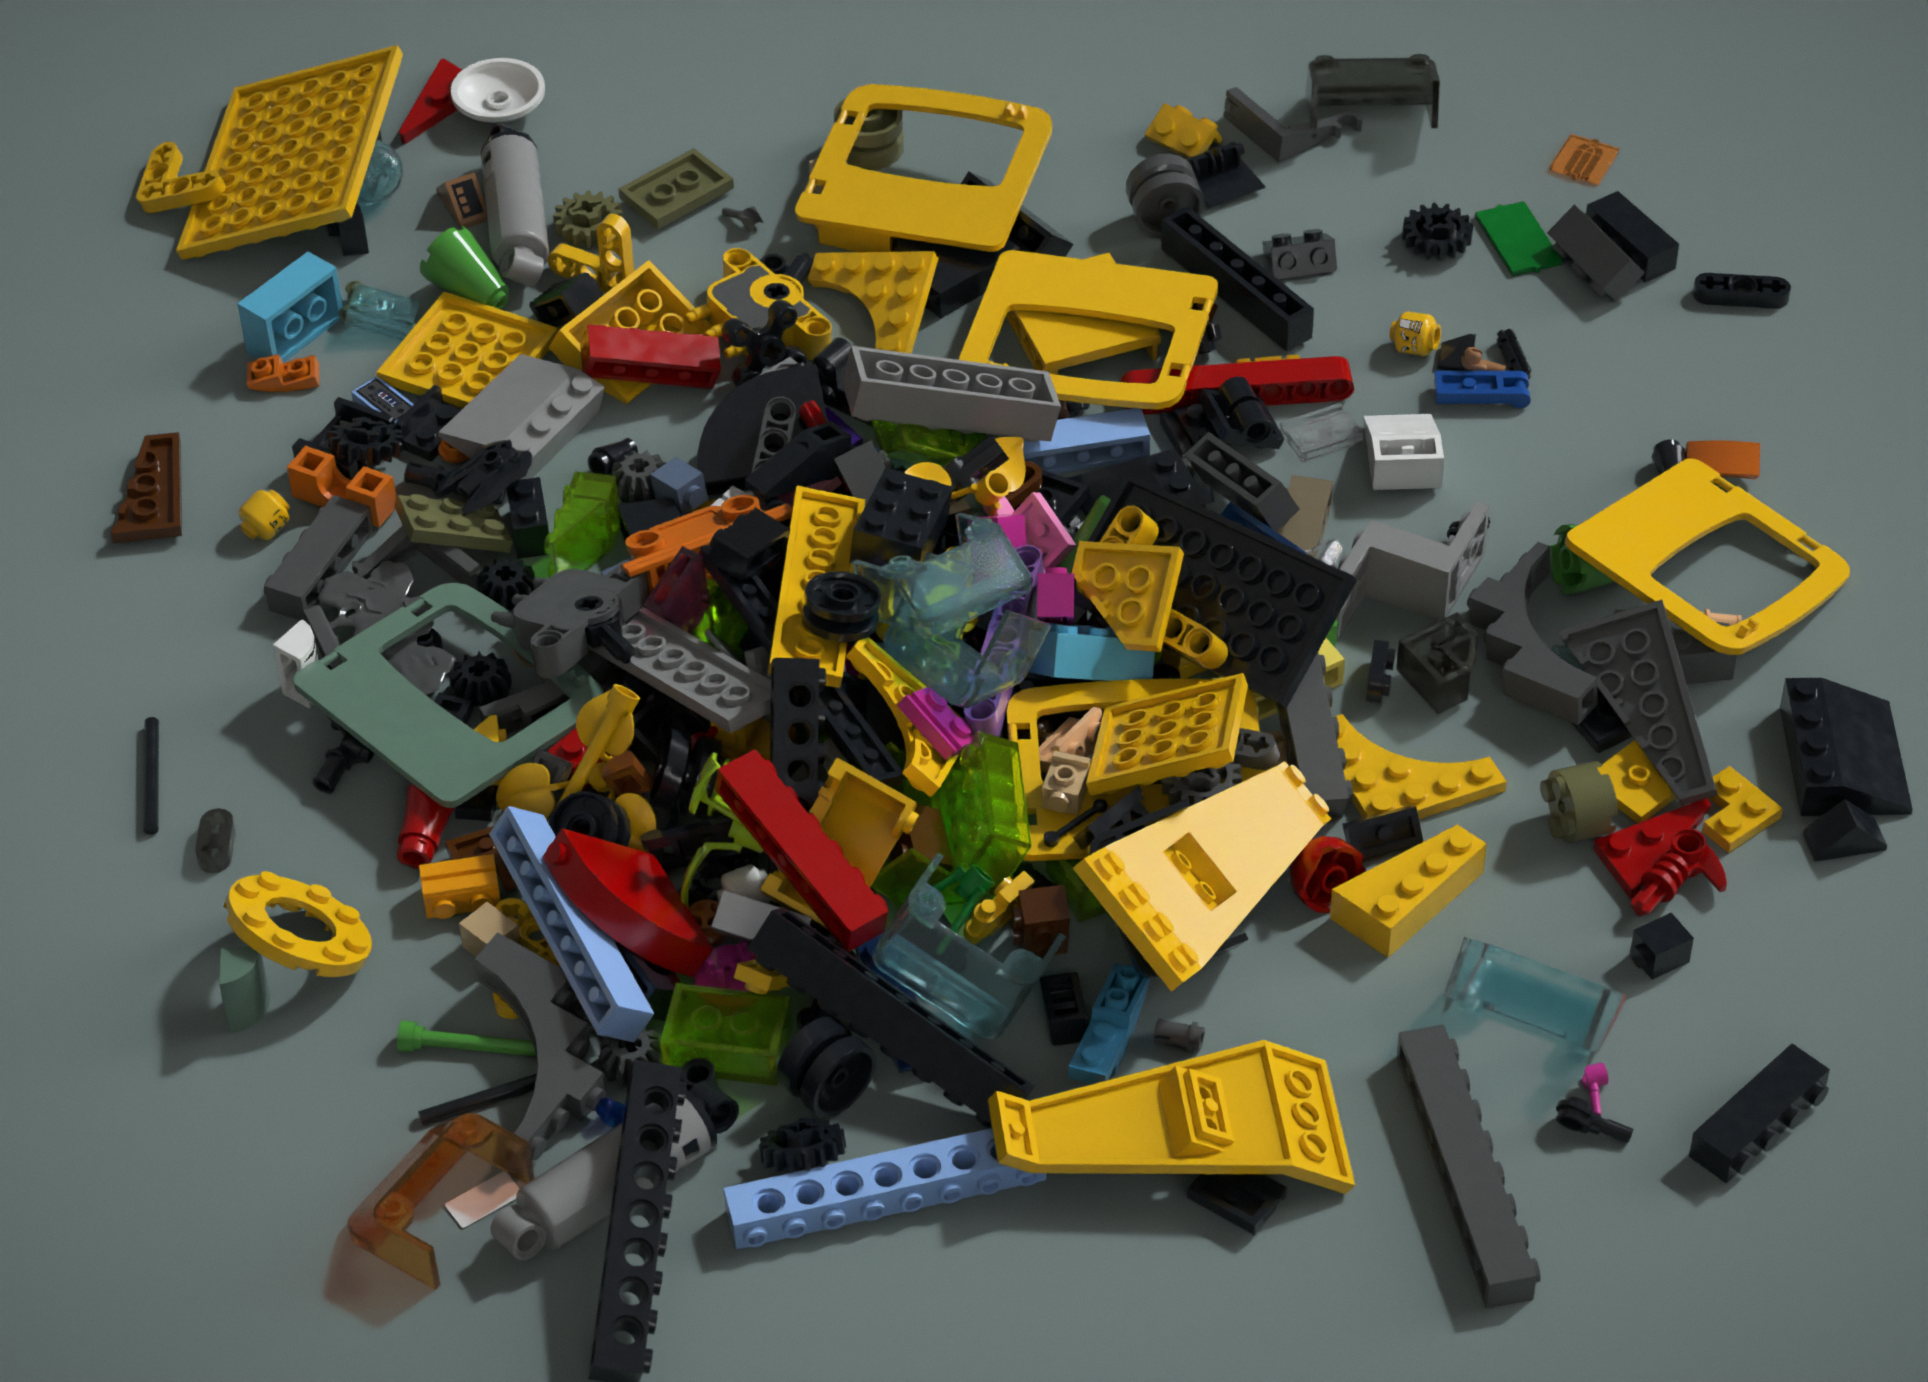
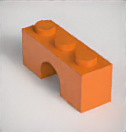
(316, 479)

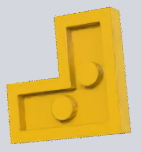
(1743, 811)

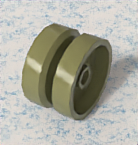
(879, 139)

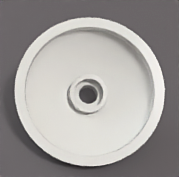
(498, 90)

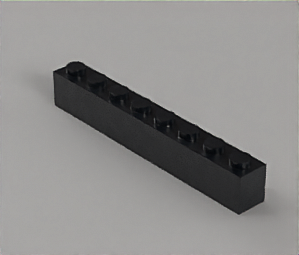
(884, 1014)

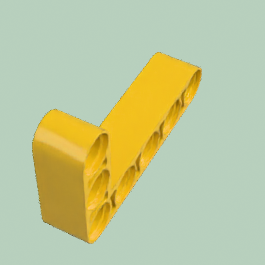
(1193, 635)

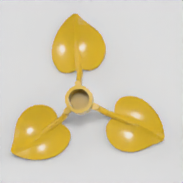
(992, 486)
(530, 787)

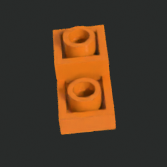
(273, 375)
(1728, 458)

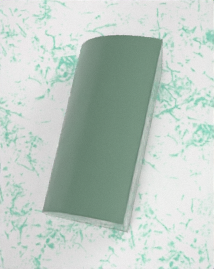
(243, 987)

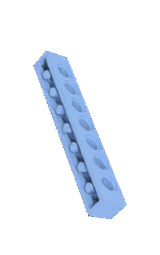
(876, 1185)

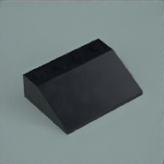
(1842, 748)

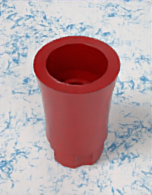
(421, 828)

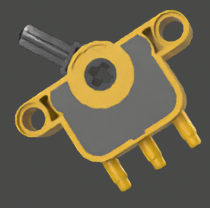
(749, 291)

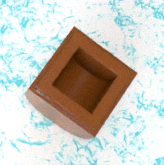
(627, 775)

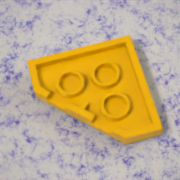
(1130, 588)

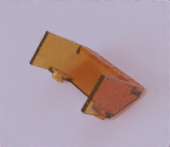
(389, 1209)

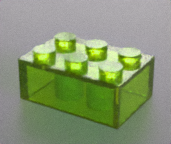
(729, 1027)

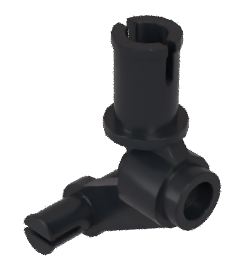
(340, 759)

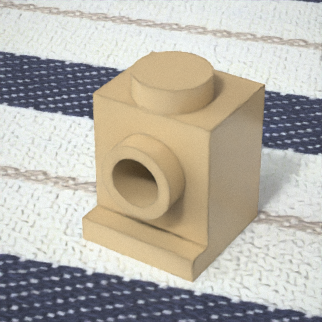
(1065, 783)

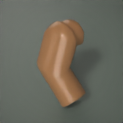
(1472, 361)

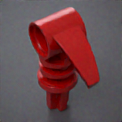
(1686, 859)

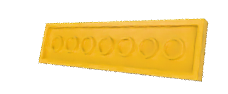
(816, 545)

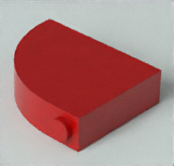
(628, 899)

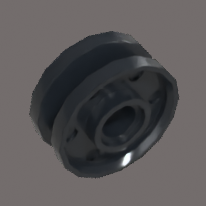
(841, 606)
(592, 812)

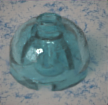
(382, 175)

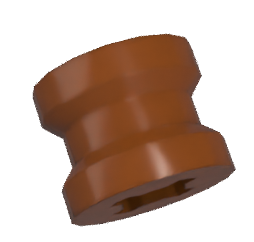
(704, 914)

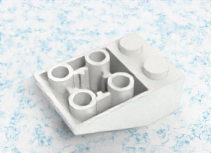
(1404, 451)

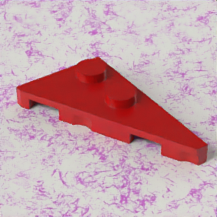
(432, 104)
(1640, 846)

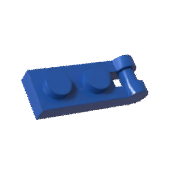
(1482, 387)

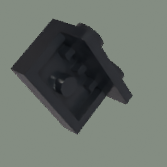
(1302, 254)

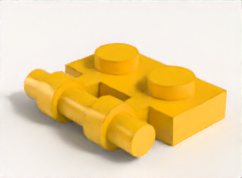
(995, 913)

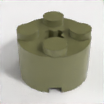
(1579, 802)

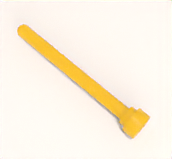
(620, 703)

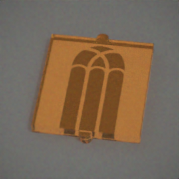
(1584, 159)

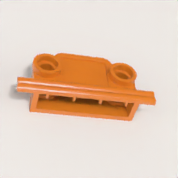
(656, 548)

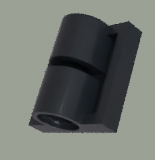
(1240, 415)

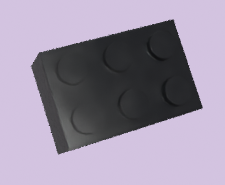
(901, 519)

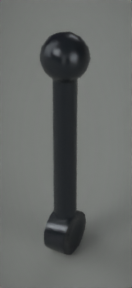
(1051, 838)

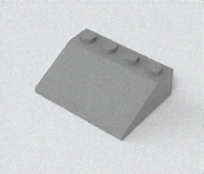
(532, 405)

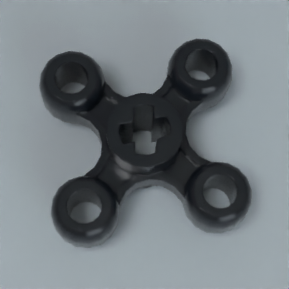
(763, 343)

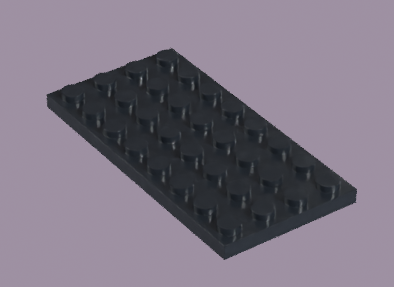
(1242, 586)

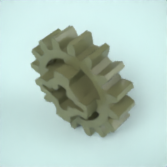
(580, 217)

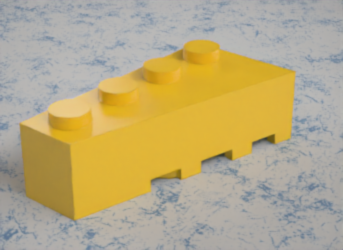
(1408, 890)

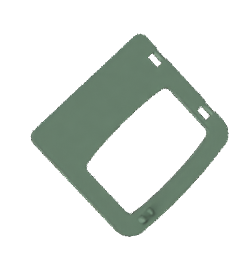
(411, 729)

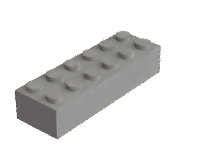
(950, 394)

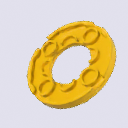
(332, 958)

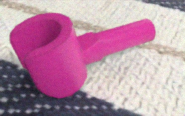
(1594, 1077)

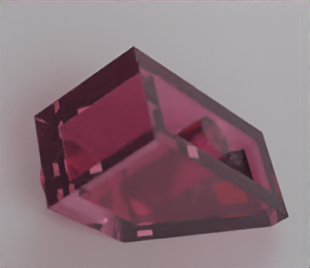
(681, 591)

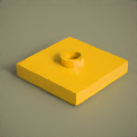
(1636, 783)

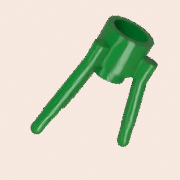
(972, 887)

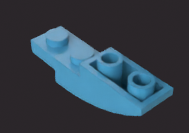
(1110, 1026)

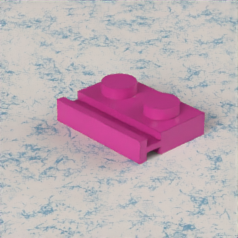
(937, 721)

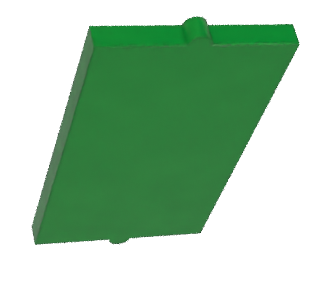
(1518, 238)

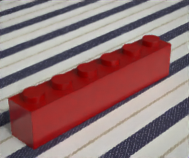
(802, 850)

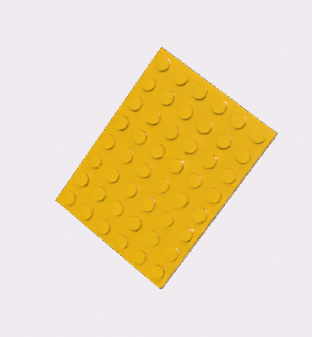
(293, 152)

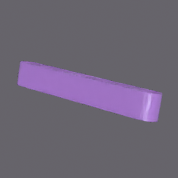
(990, 714)

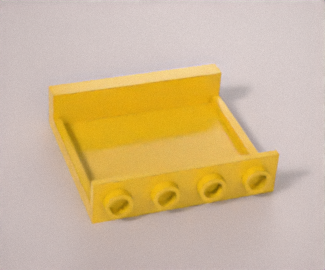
(1069, 339)

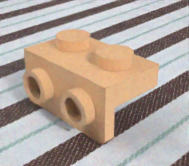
(1072, 737)

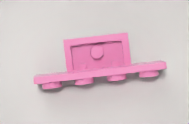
(1042, 528)

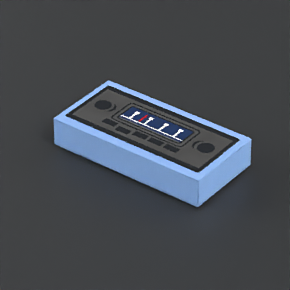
(382, 398)

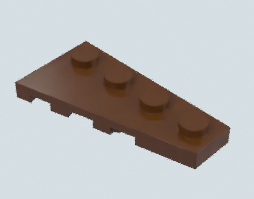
(154, 493)

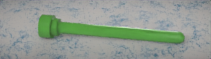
(413, 1037)

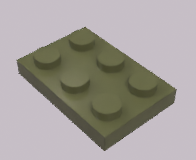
(676, 188)
(445, 524)

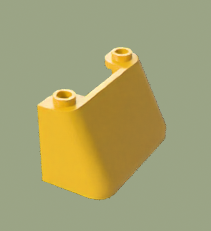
(861, 818)

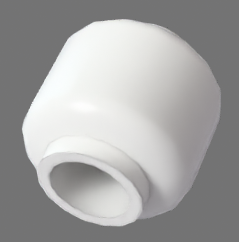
(744, 882)

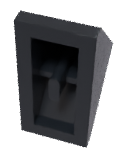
(1844, 833)

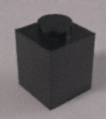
(1661, 946)

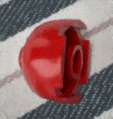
(1321, 867)

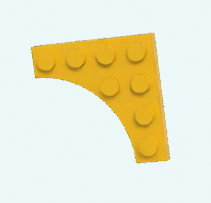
(888, 286)
(923, 764)
(1391, 781)

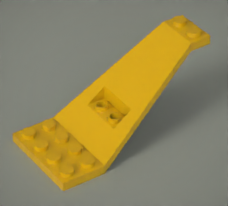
(1203, 869)
(1210, 1114)

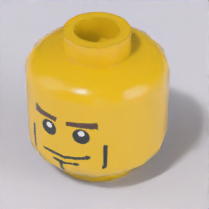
(263, 515)

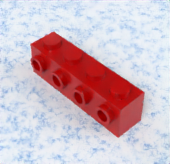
(650, 356)

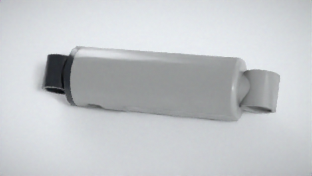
(514, 205)
(580, 1188)

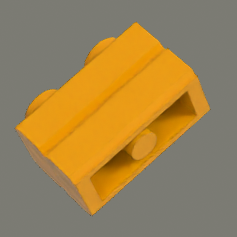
(459, 886)

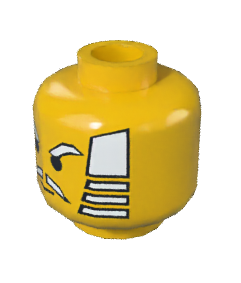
(1415, 334)

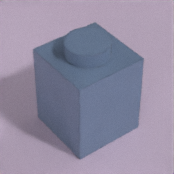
(681, 483)

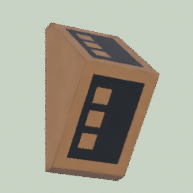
(464, 200)

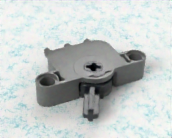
(574, 615)

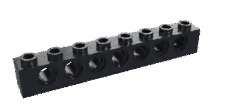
(610, 1358)

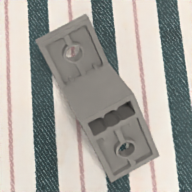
(1412, 568)

